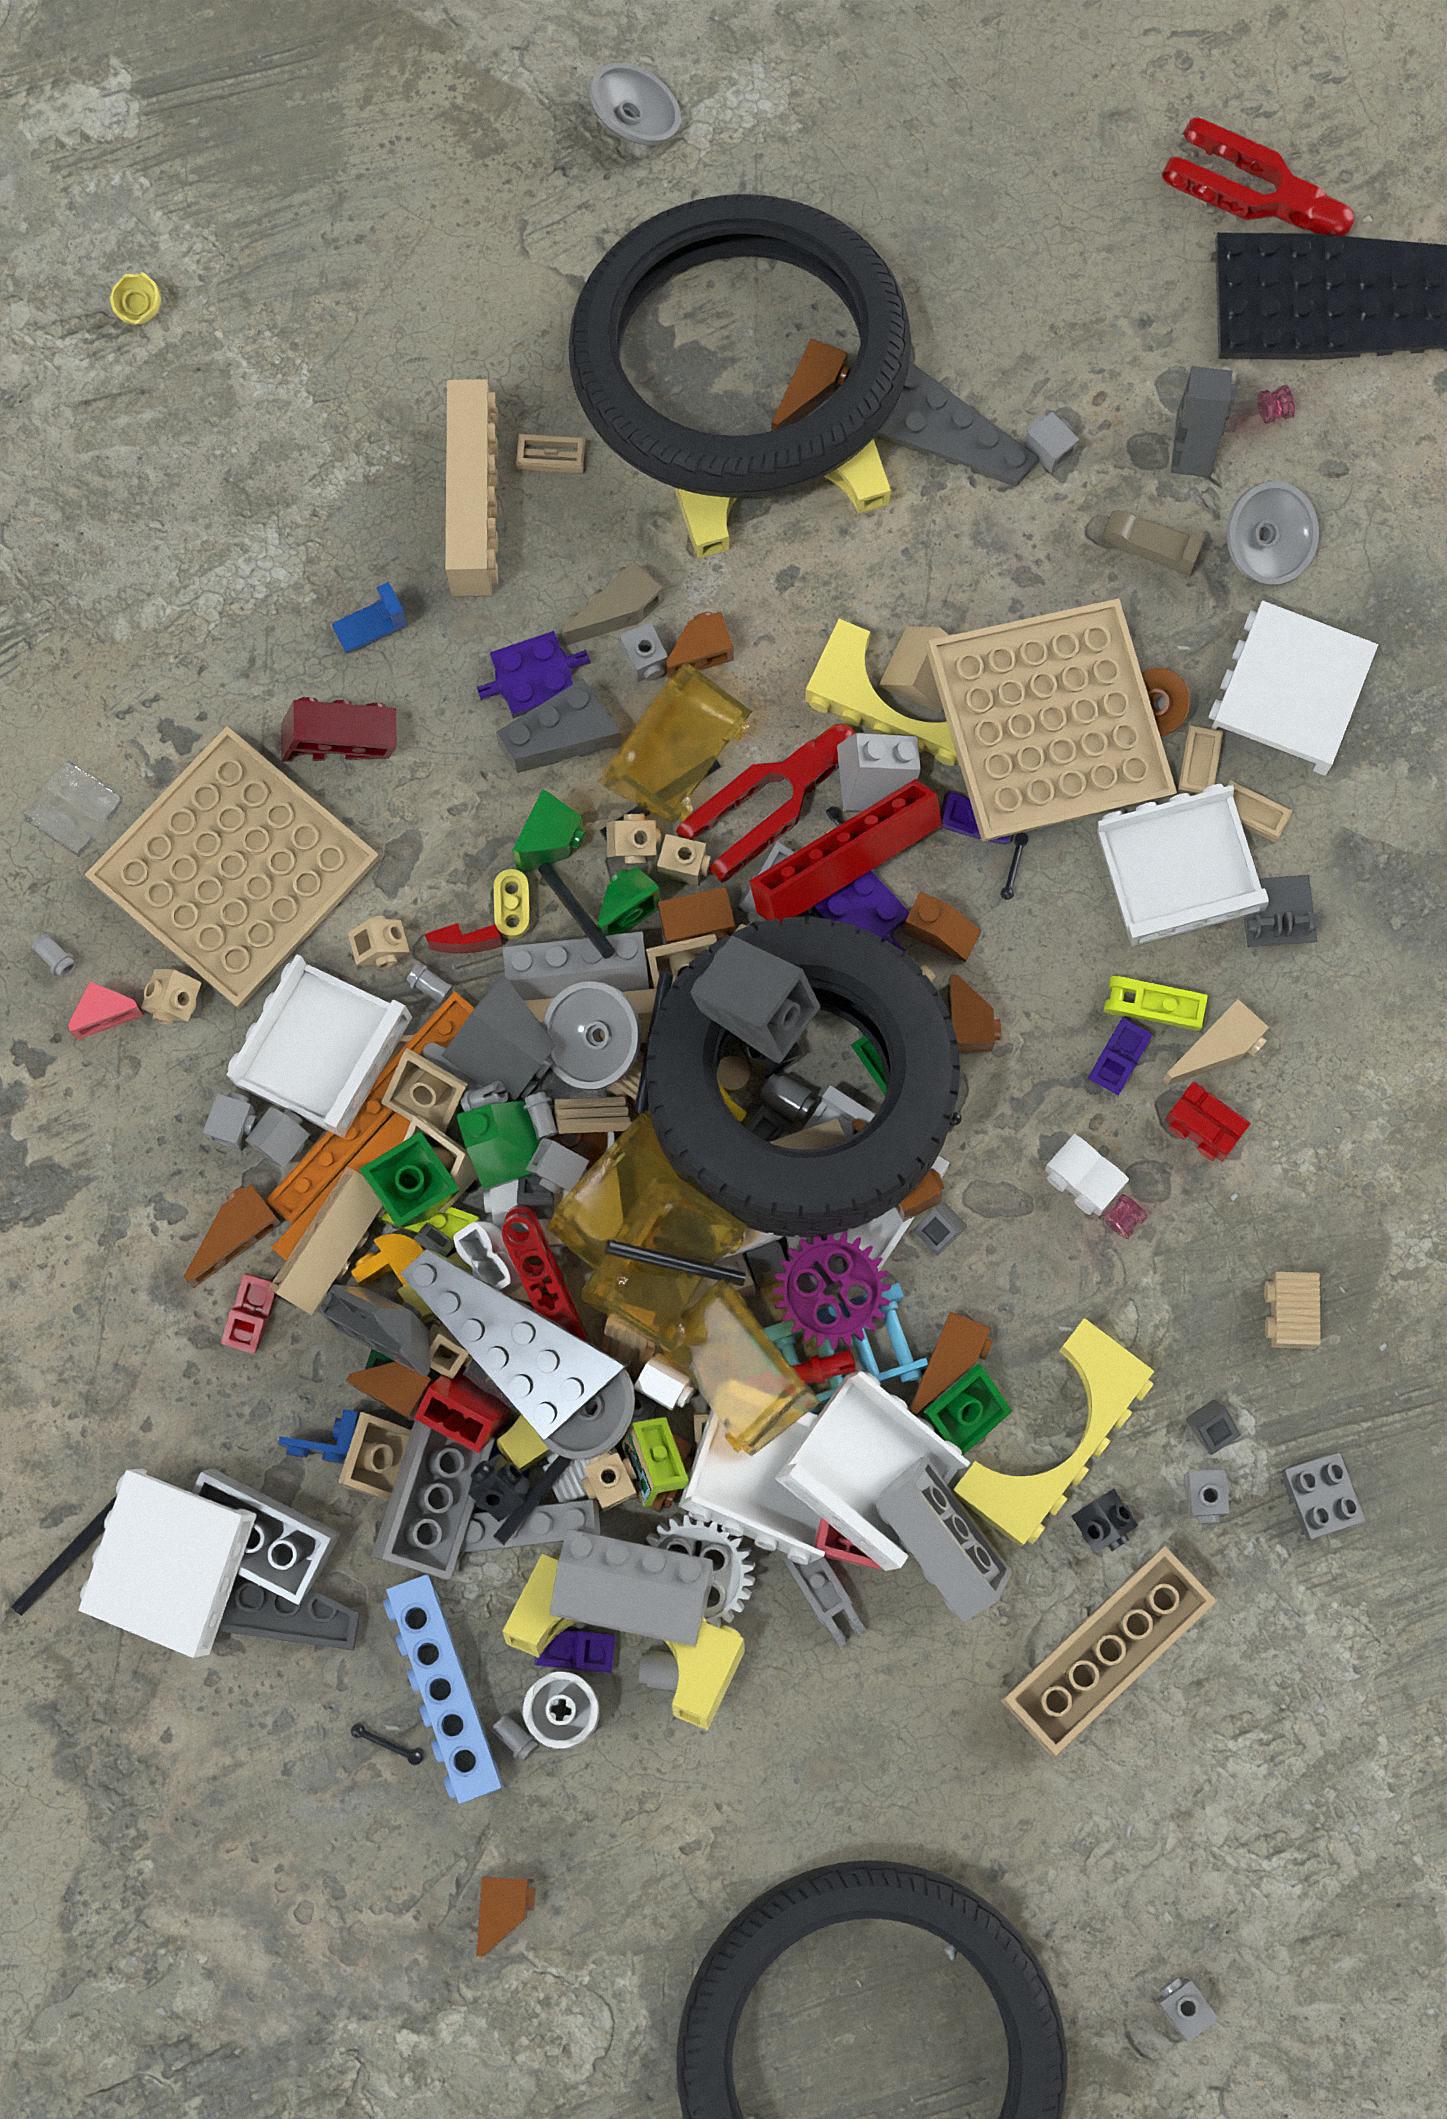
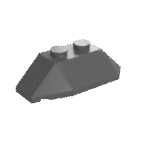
(380, 1324)

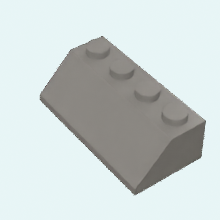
(550, 967)
(429, 1504)
(944, 1539)
(284, 1545)
(631, 1587)

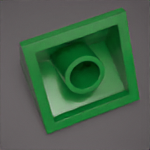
(410, 1181)
(968, 1410)

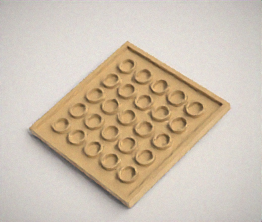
(1050, 719)
(232, 867)

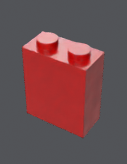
(463, 1411)

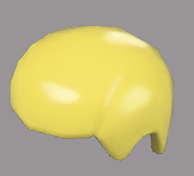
(135, 299)

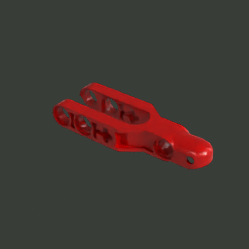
(1293, 201)
(802, 769)
(533, 1241)

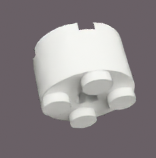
(548, 1693)

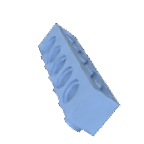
(484, 1777)

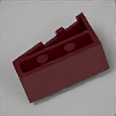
(338, 729)

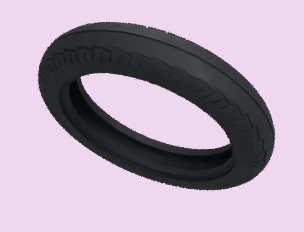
(721, 229)
(882, 1892)

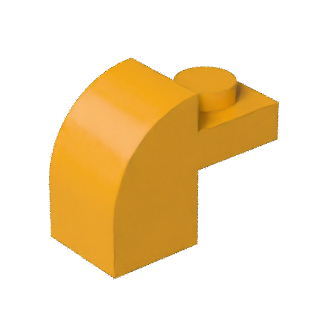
(396, 1254)

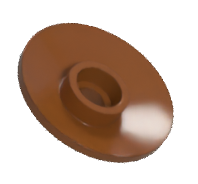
(1167, 684)

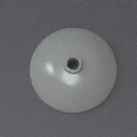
(634, 104)
(1287, 527)
(574, 1027)
(591, 1435)

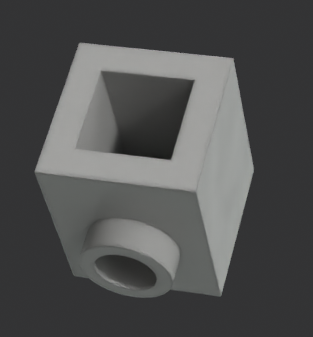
(1051, 441)
(644, 652)
(230, 1120)
(278, 1136)
(557, 1166)
(1206, 1495)
(1185, 2008)

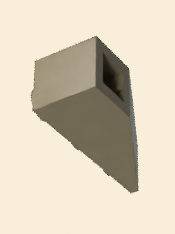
(619, 605)

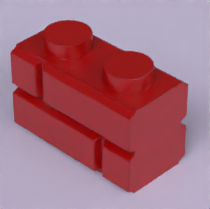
(1206, 1122)

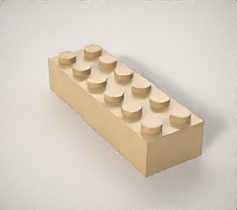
(471, 488)
(1108, 1651)

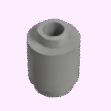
(787, 1097)
(659, 1670)

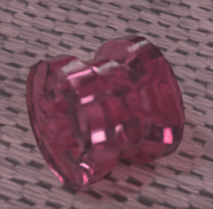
(1276, 404)
(1124, 1216)

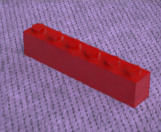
(846, 852)

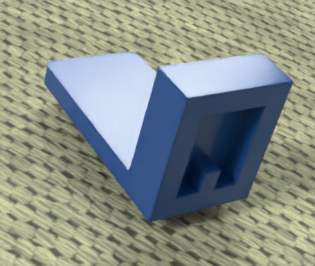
(371, 622)
(342, 1432)

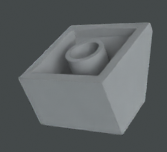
(875, 767)

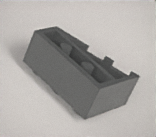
(1202, 420)
(559, 729)

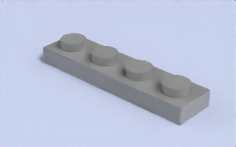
(542, 1526)

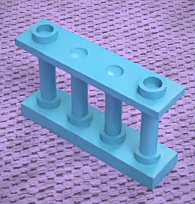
(908, 1370)

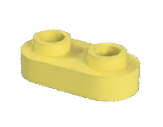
(511, 905)

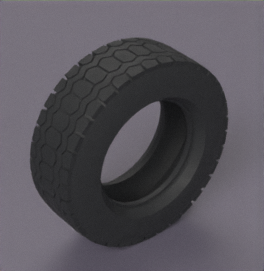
(828, 1186)

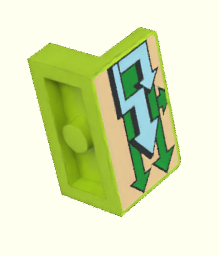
(654, 1459)

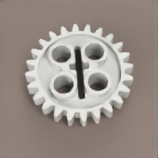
(728, 1577)

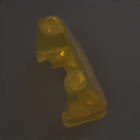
(675, 744)
(609, 1191)
(652, 1298)
(740, 1370)

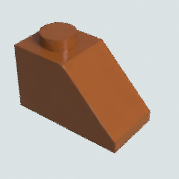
(702, 644)
(941, 927)
(971, 1017)
(393, 1387)
(502, 1909)

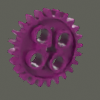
(802, 1306)

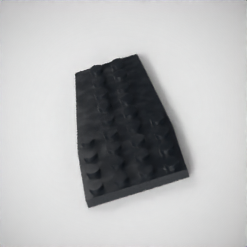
(1328, 296)

